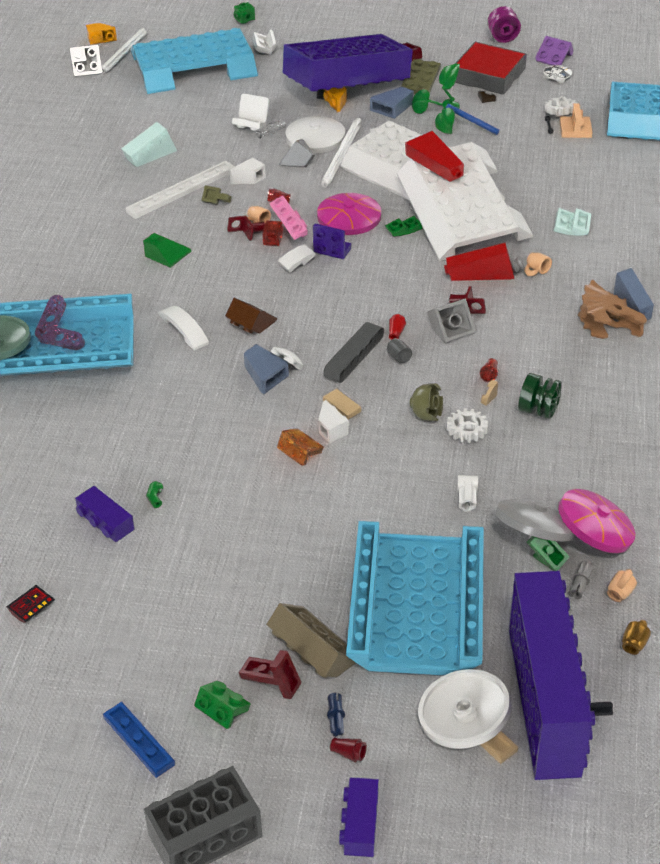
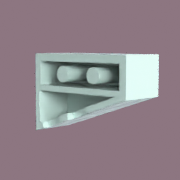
(149, 145)

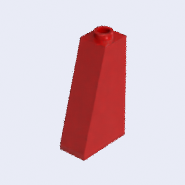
(435, 155)
(481, 264)

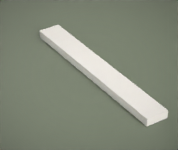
(179, 190)

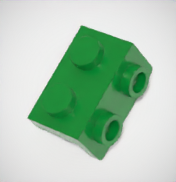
(220, 703)

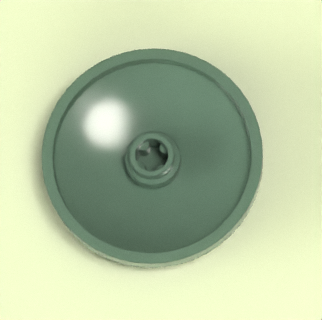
(13, 336)

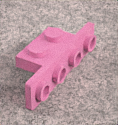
(289, 218)

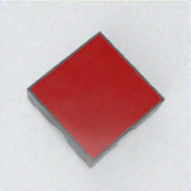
(490, 67)

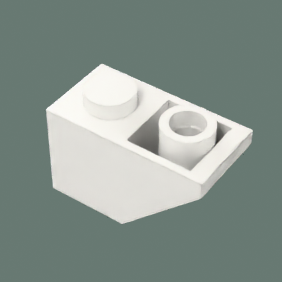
(248, 172)
(332, 423)

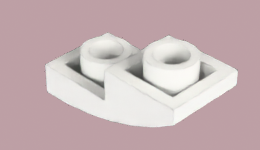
(295, 257)

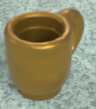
(635, 637)

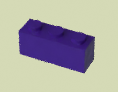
(104, 514)
(359, 817)

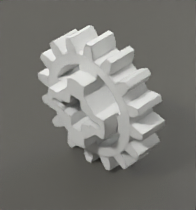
(559, 106)
(469, 425)

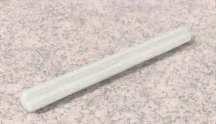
(124, 50)

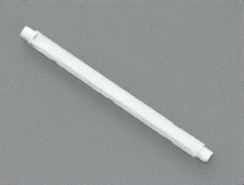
(341, 152)

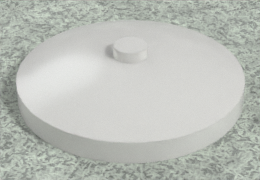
(319, 133)
(464, 708)

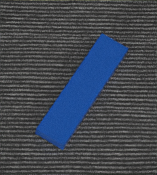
(139, 739)

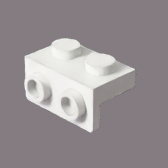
(263, 43)

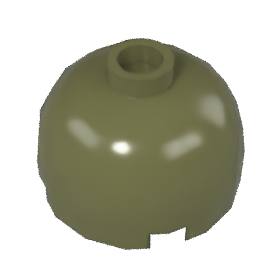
(427, 402)

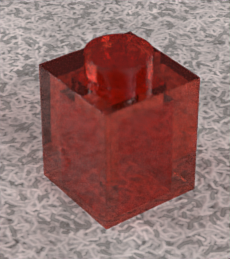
(272, 233)

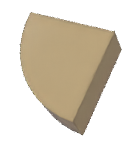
(491, 393)

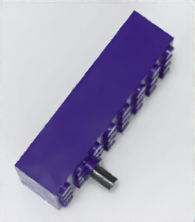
(346, 62)
(550, 677)

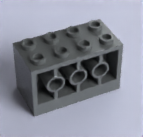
(204, 820)

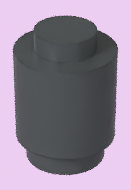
(399, 350)

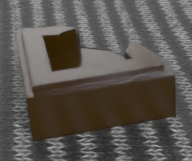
(484, 97)

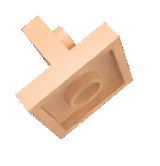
(575, 125)

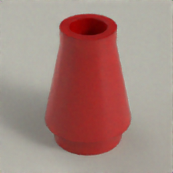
(396, 326)

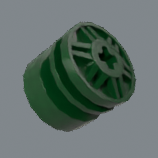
(544, 396)

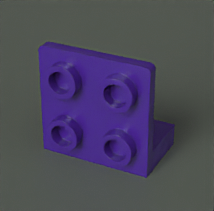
(330, 241)

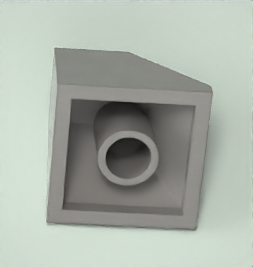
(452, 320)

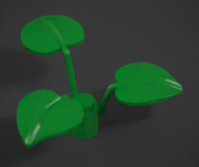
(444, 120)

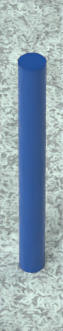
(474, 120)

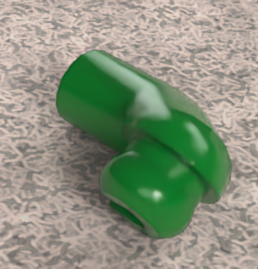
(153, 490)

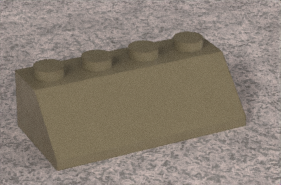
(311, 639)

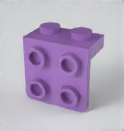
(554, 51)

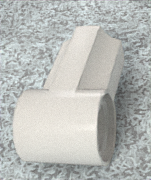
(467, 488)

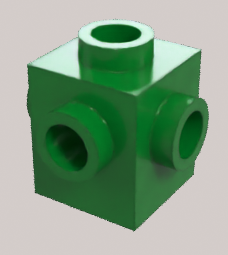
(244, 12)

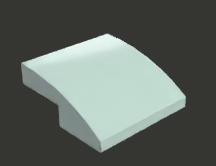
(572, 223)

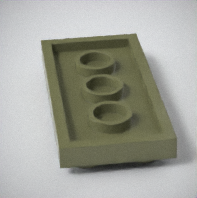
(422, 75)

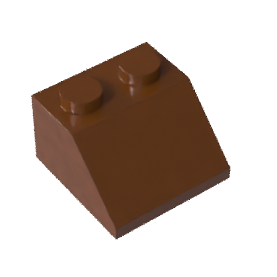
(249, 316)

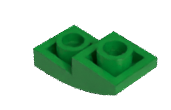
(405, 227)

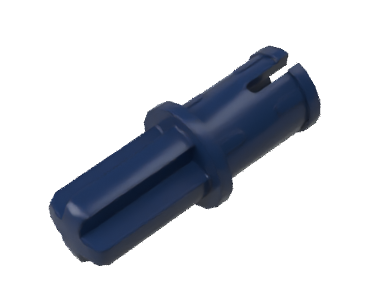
(335, 714)

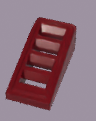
(416, 52)

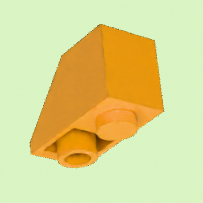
(100, 33)
(336, 97)

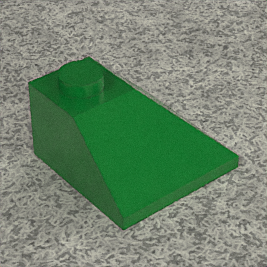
(164, 250)

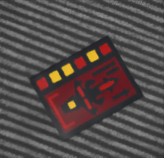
(30, 603)

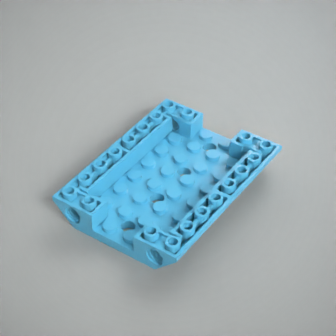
(634, 111)

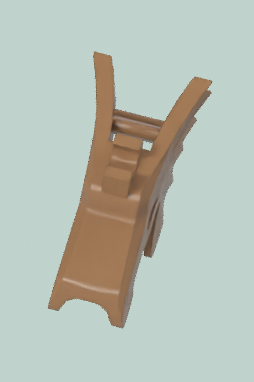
(602, 307)

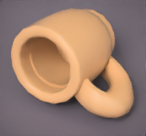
(258, 214)
(539, 263)
(621, 585)

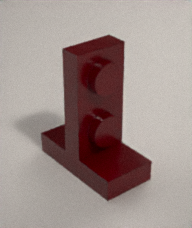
(276, 672)

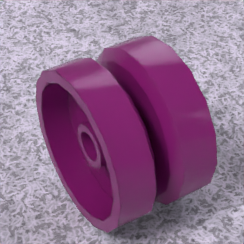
(504, 24)

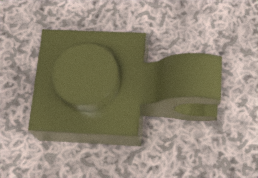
(213, 195)

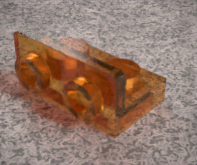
(298, 445)

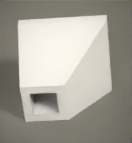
(86, 60)

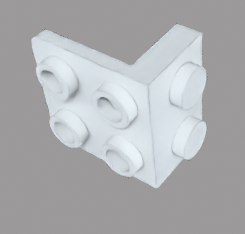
(252, 112)

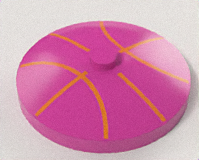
(349, 212)
(596, 521)

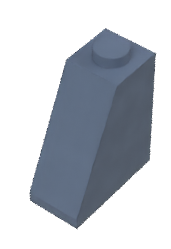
(392, 102)
(629, 287)
(265, 368)

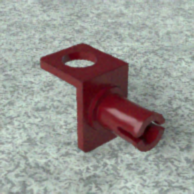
(245, 226)
(470, 300)

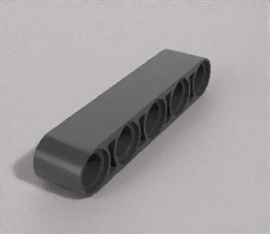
(353, 352)

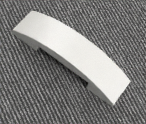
(186, 325)

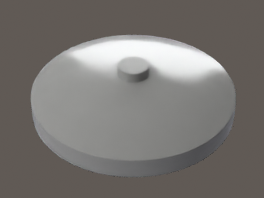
(534, 519)

